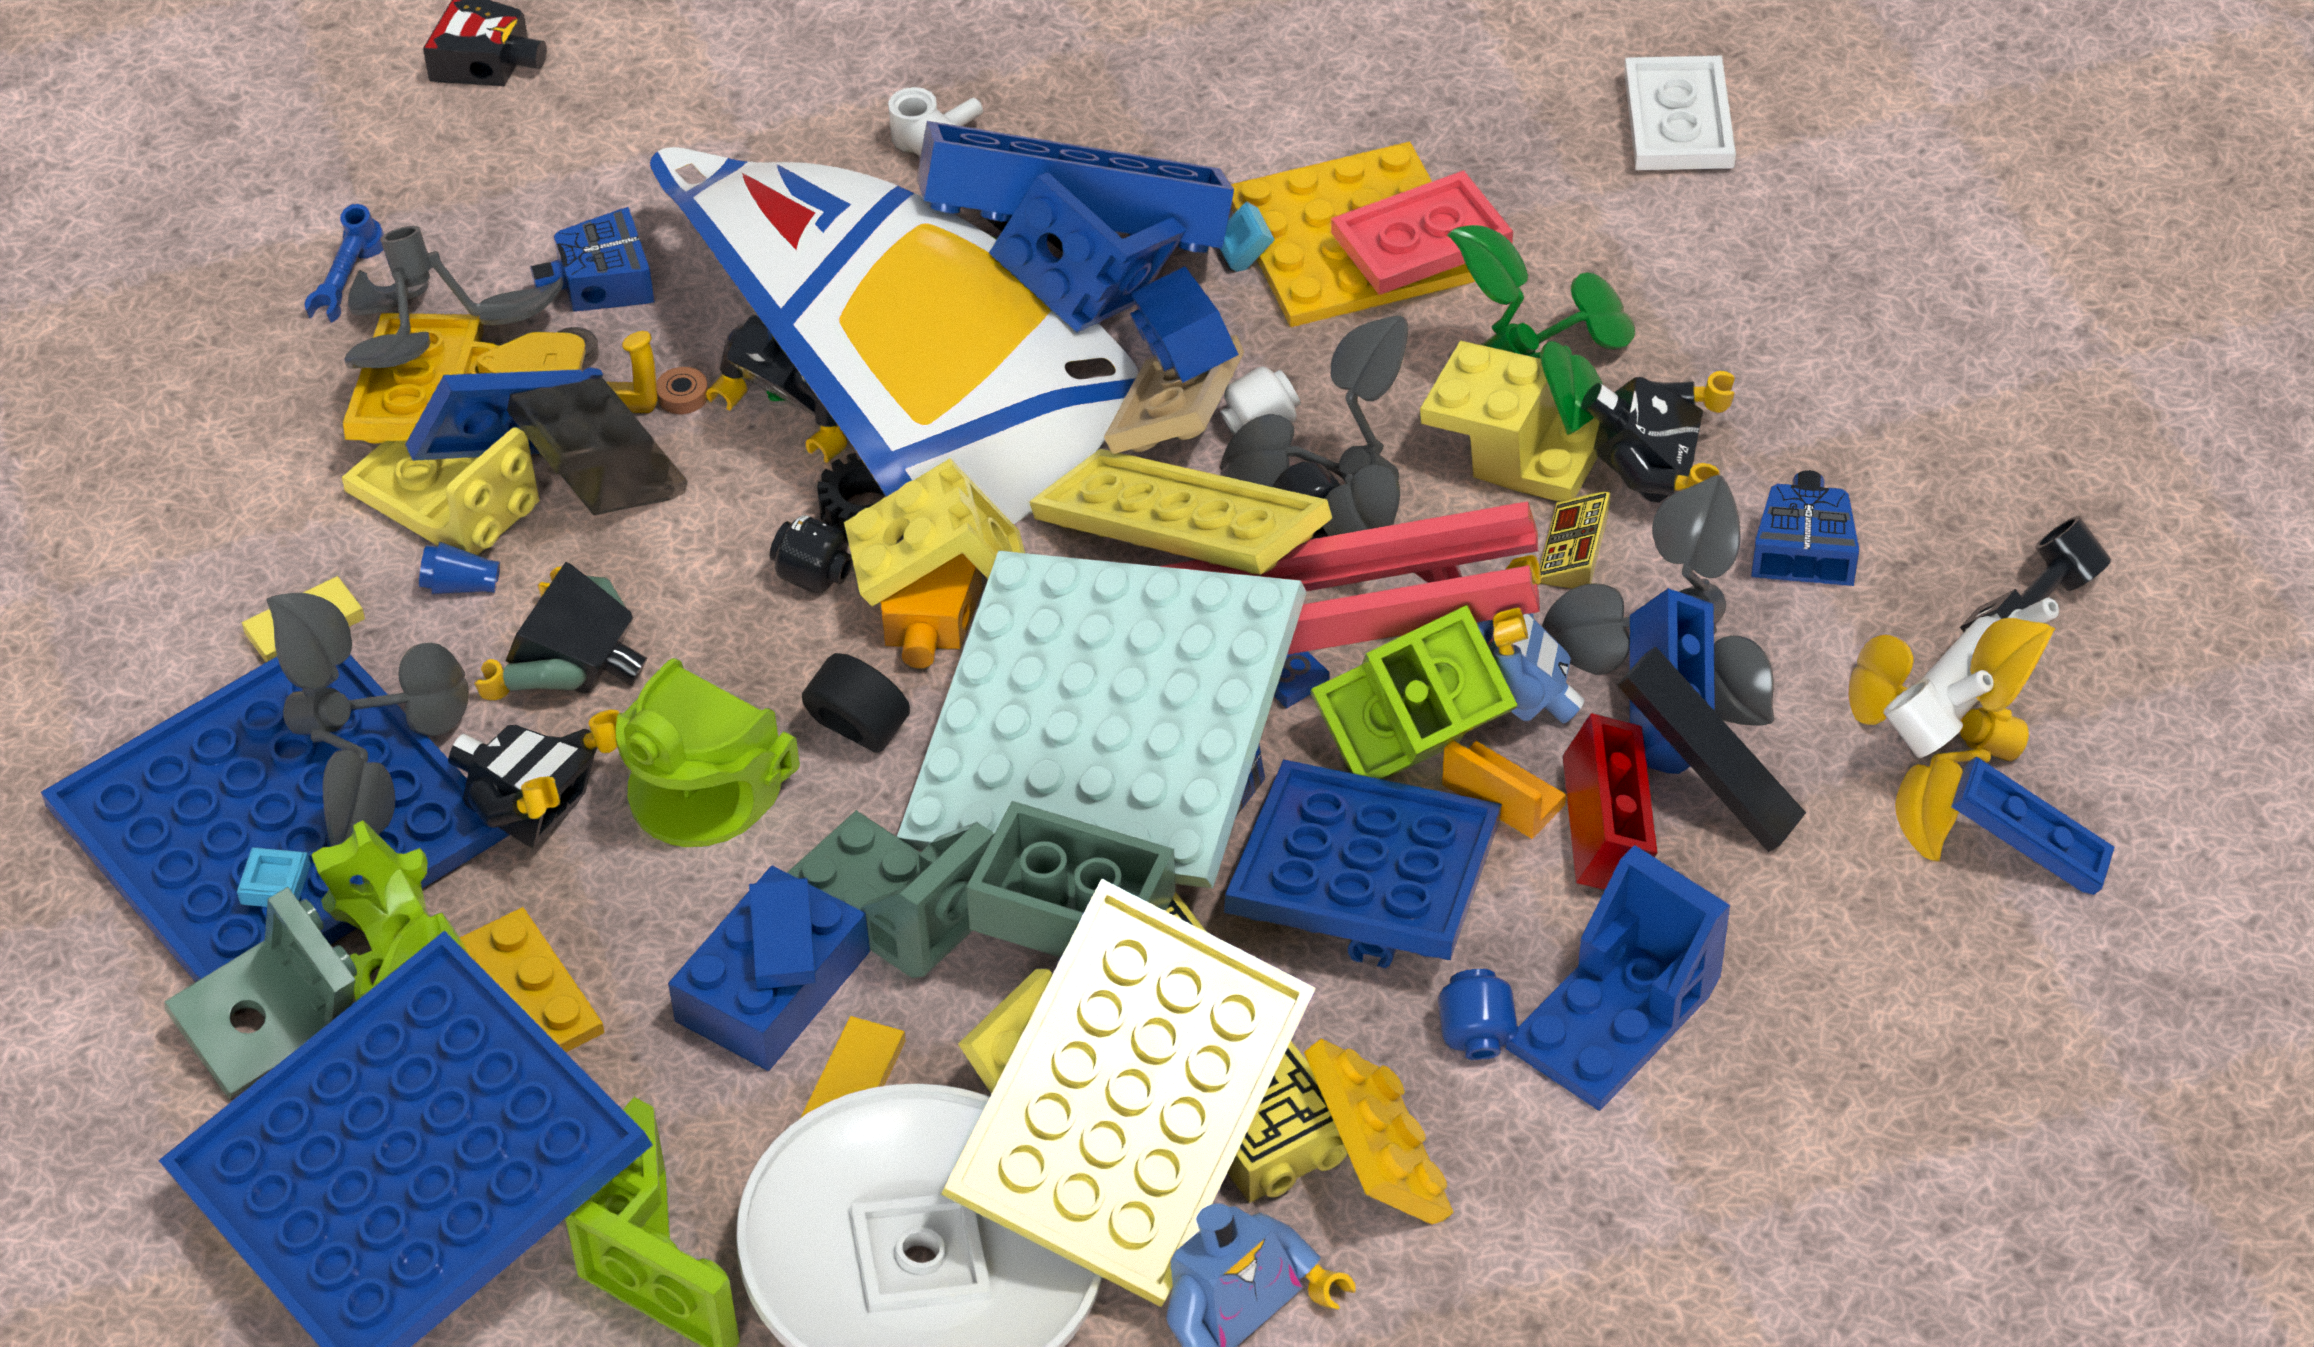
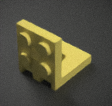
(939, 518)

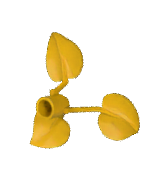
(1924, 799)

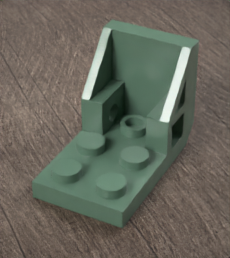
(909, 896)

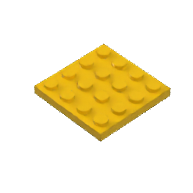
(1305, 261)

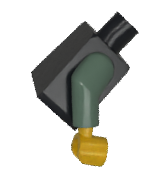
(567, 639)

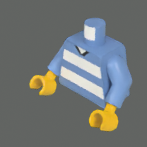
(1531, 659)

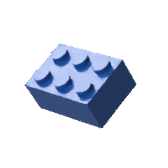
(718, 986)

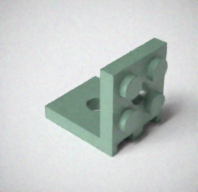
(287, 978)

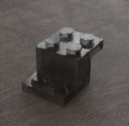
(597, 445)

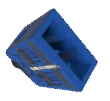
(599, 264)
(1807, 534)

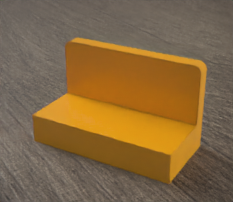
(1488, 776)

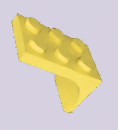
(450, 499)

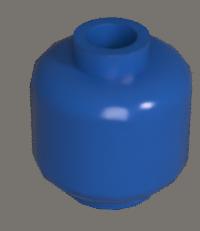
(1477, 1013)

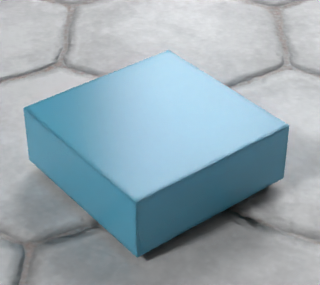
(1245, 237)
(270, 872)

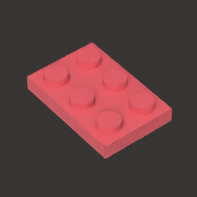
(1407, 233)

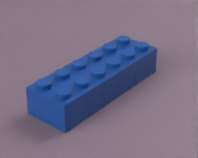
(1123, 189)

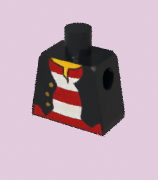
(480, 44)

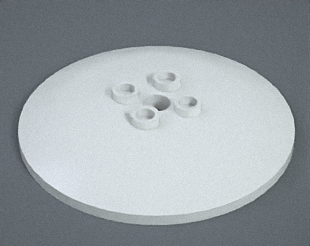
(859, 1188)

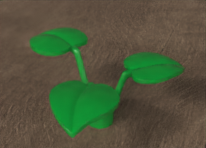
(1500, 273)

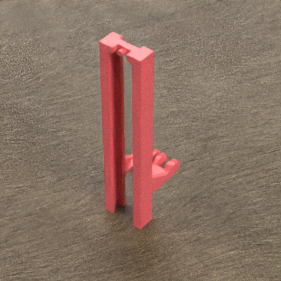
(1422, 547)

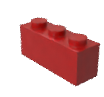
(1607, 797)

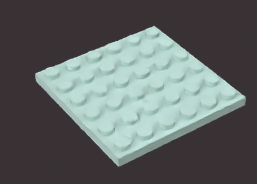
(1109, 702)

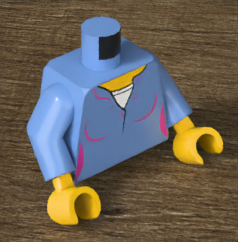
(1240, 1275)

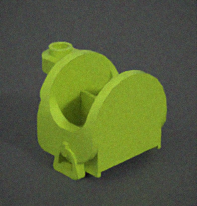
(700, 759)

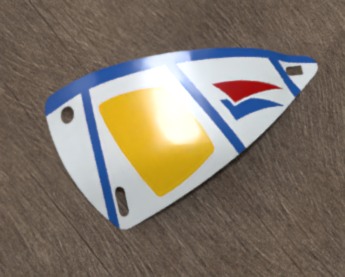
(904, 324)

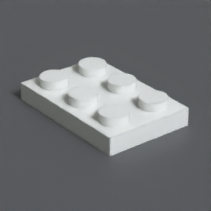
(1679, 113)

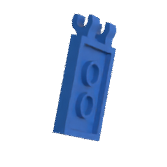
(472, 414)

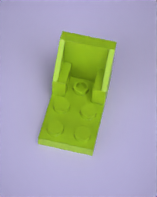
(627, 1250)

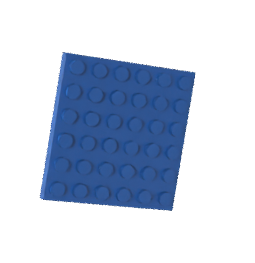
(194, 794)
(404, 1154)

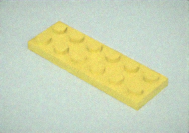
(1182, 511)

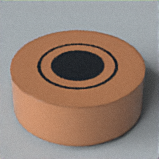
(682, 390)

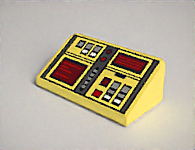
(1575, 540)

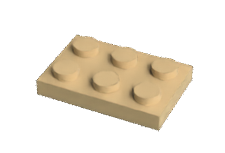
(1167, 408)

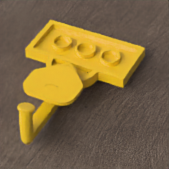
(393, 398)

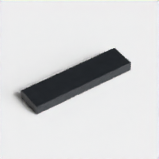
(1712, 749)

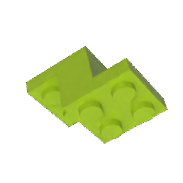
(1414, 696)

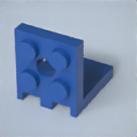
(1096, 263)

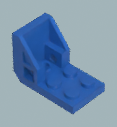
(1638, 978)

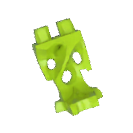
(386, 905)

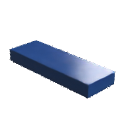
(2033, 826)

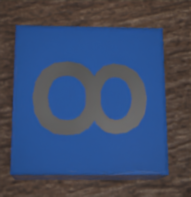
(1298, 677)

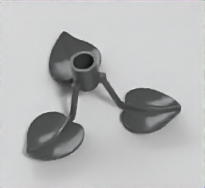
(410, 270)
(1366, 367)
(1704, 535)
(309, 643)

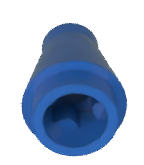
(456, 571)

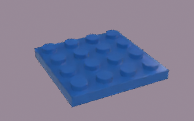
(1364, 859)

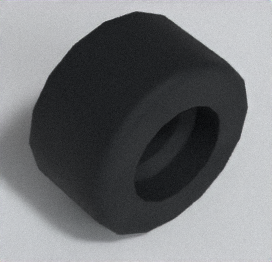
(856, 701)

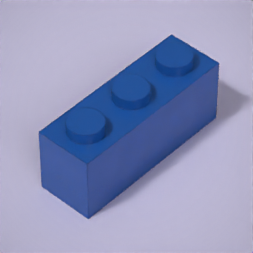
(1181, 325)
(1685, 635)

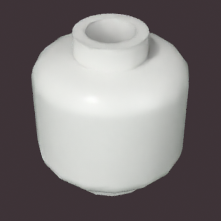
(1257, 395)

